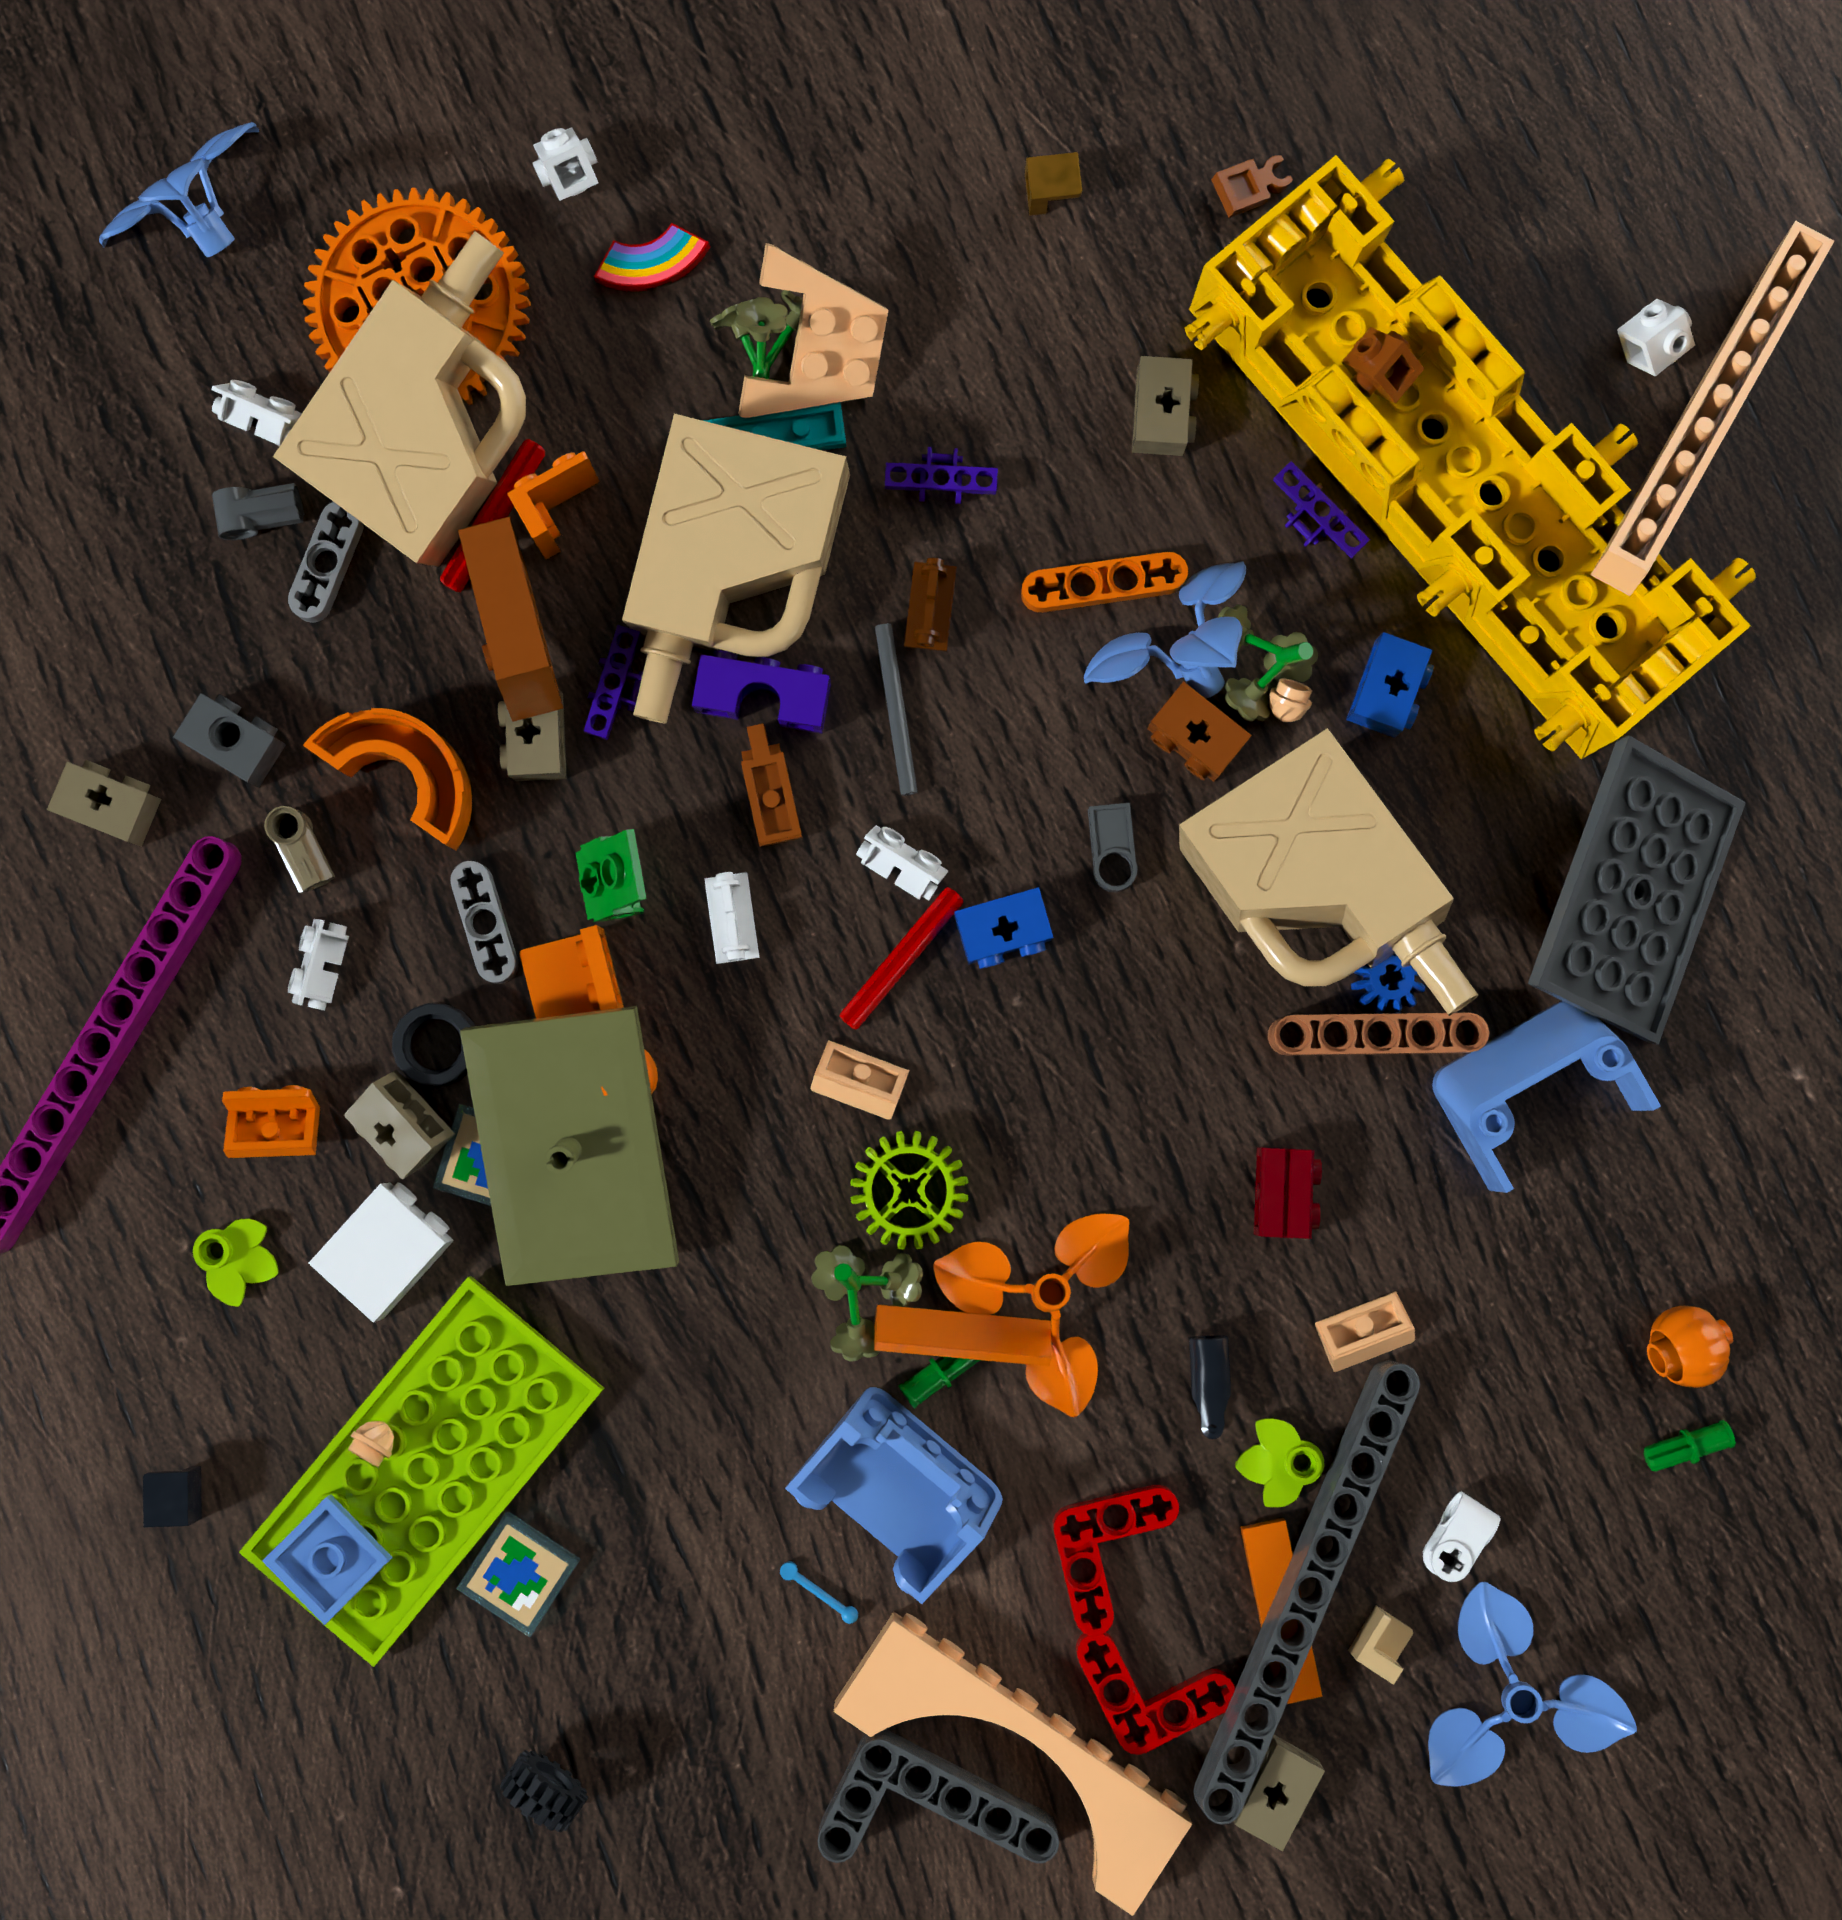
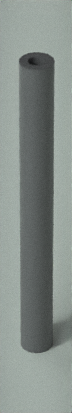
(896, 709)

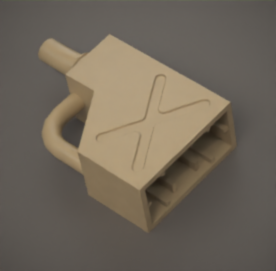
(389, 423)
(724, 526)
(1323, 851)

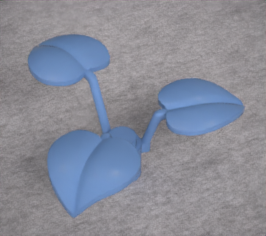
(202, 223)
(1198, 653)
(1497, 1627)

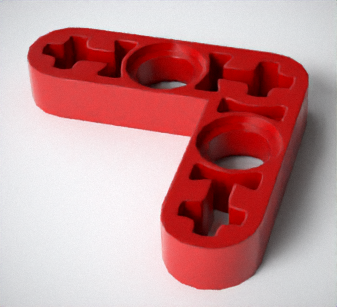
(1087, 1545)
(1150, 1711)

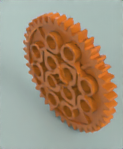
(439, 232)

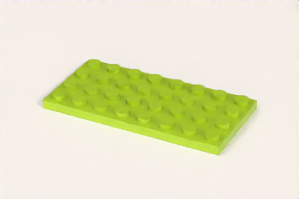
(470, 1424)

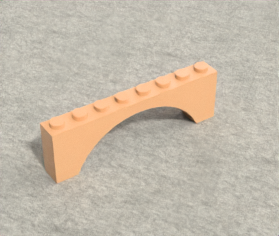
(917, 1677)

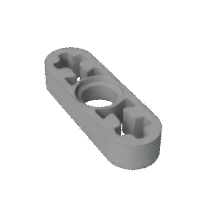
(334, 578)
(484, 888)

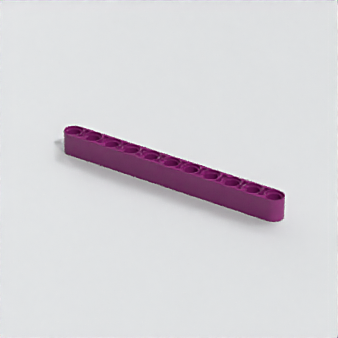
(121, 1032)

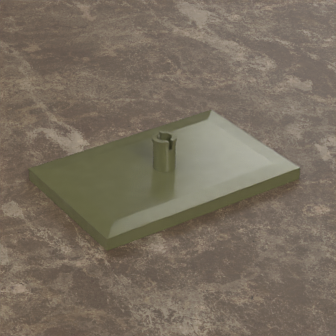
(565, 1167)

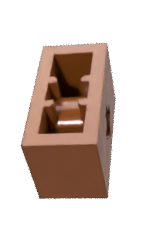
(1186, 712)

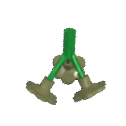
(759, 319)
(1287, 658)
(841, 1273)

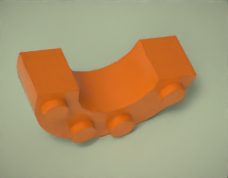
(388, 734)

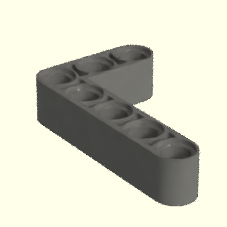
(932, 1795)

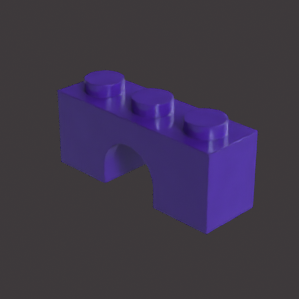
(725, 682)

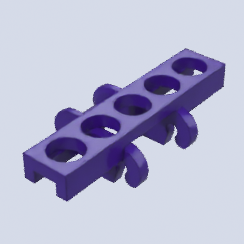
(929, 470)
(1307, 505)
(623, 671)

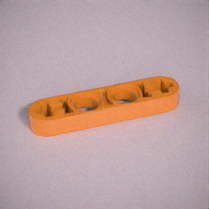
(1105, 588)

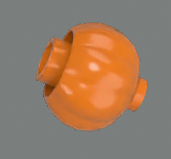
(1689, 1346)

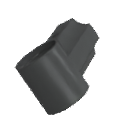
(245, 511)

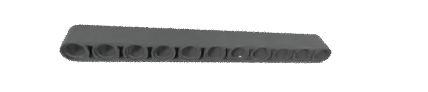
(1308, 1610)

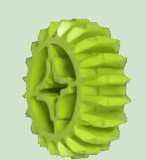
(936, 1216)

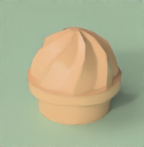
(1289, 700)
(372, 1442)

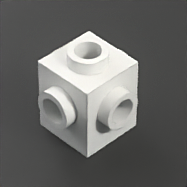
(565, 162)
(1656, 337)

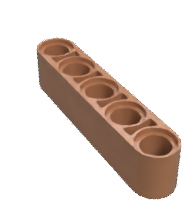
(1398, 1029)

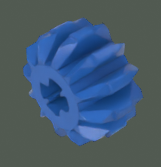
(1399, 990)

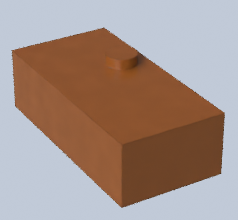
(510, 620)

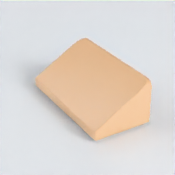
(859, 1080)
(1365, 1331)

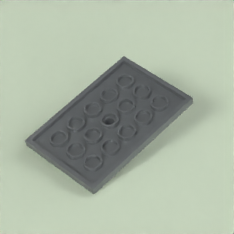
(1637, 890)

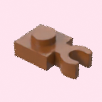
(1248, 187)

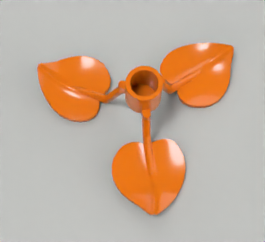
(1093, 1249)

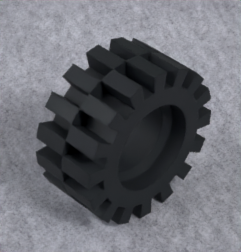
(543, 1791)

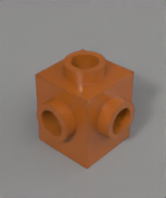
(1382, 365)

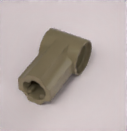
(300, 852)

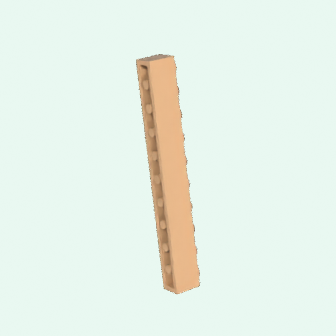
(1712, 409)

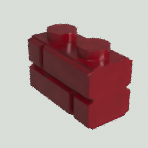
(1286, 1193)

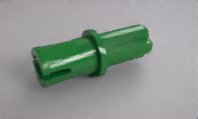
(933, 1378)
(1689, 1446)

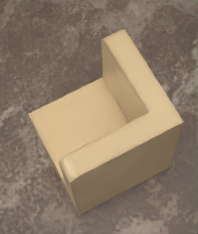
(1381, 1644)

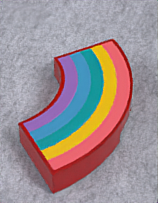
(651, 263)

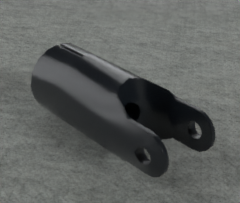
(1210, 1380)

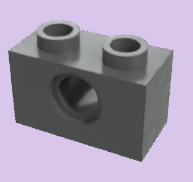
(206, 730)

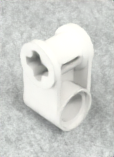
(1461, 1532)

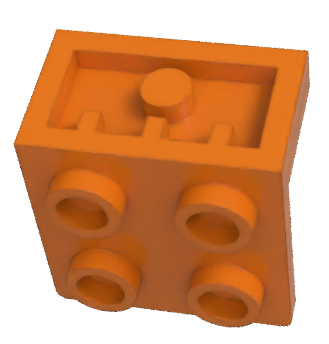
(540, 493)
(571, 975)

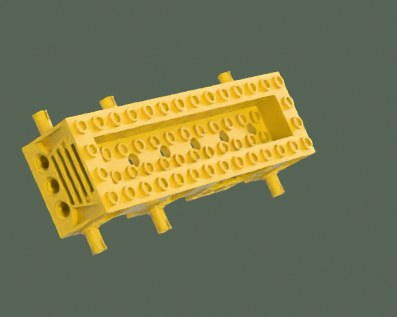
(1427, 490)

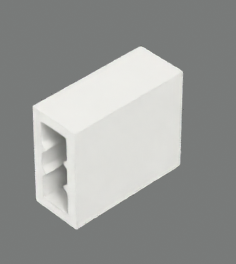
(382, 1250)

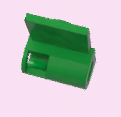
(611, 877)

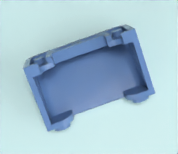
(901, 1489)

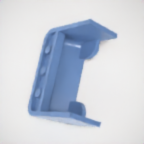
(1480, 1081)

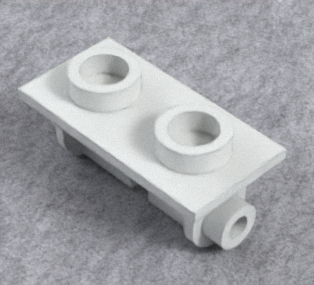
(242, 404)
(917, 868)
(731, 917)
(311, 979)

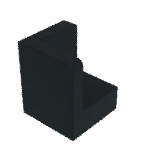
(172, 1498)

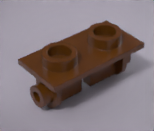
(930, 605)

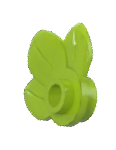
(241, 1260)
(1273, 1460)

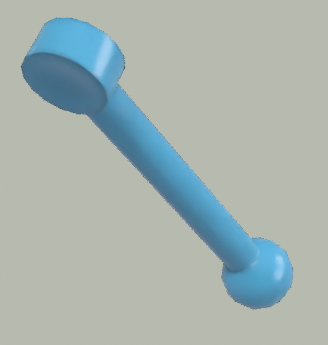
(790, 1571)

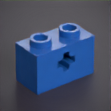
(1373, 704)
(1020, 909)

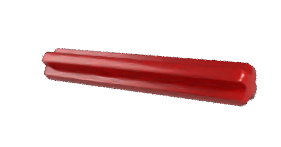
(496, 507)
(901, 958)

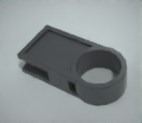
(1112, 834)

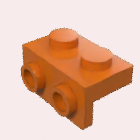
(271, 1122)

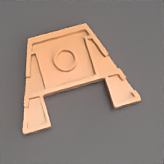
(834, 343)

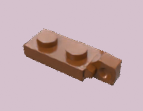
(769, 790)

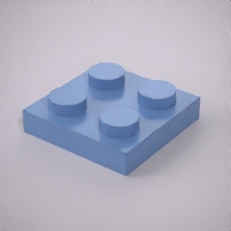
(327, 1559)

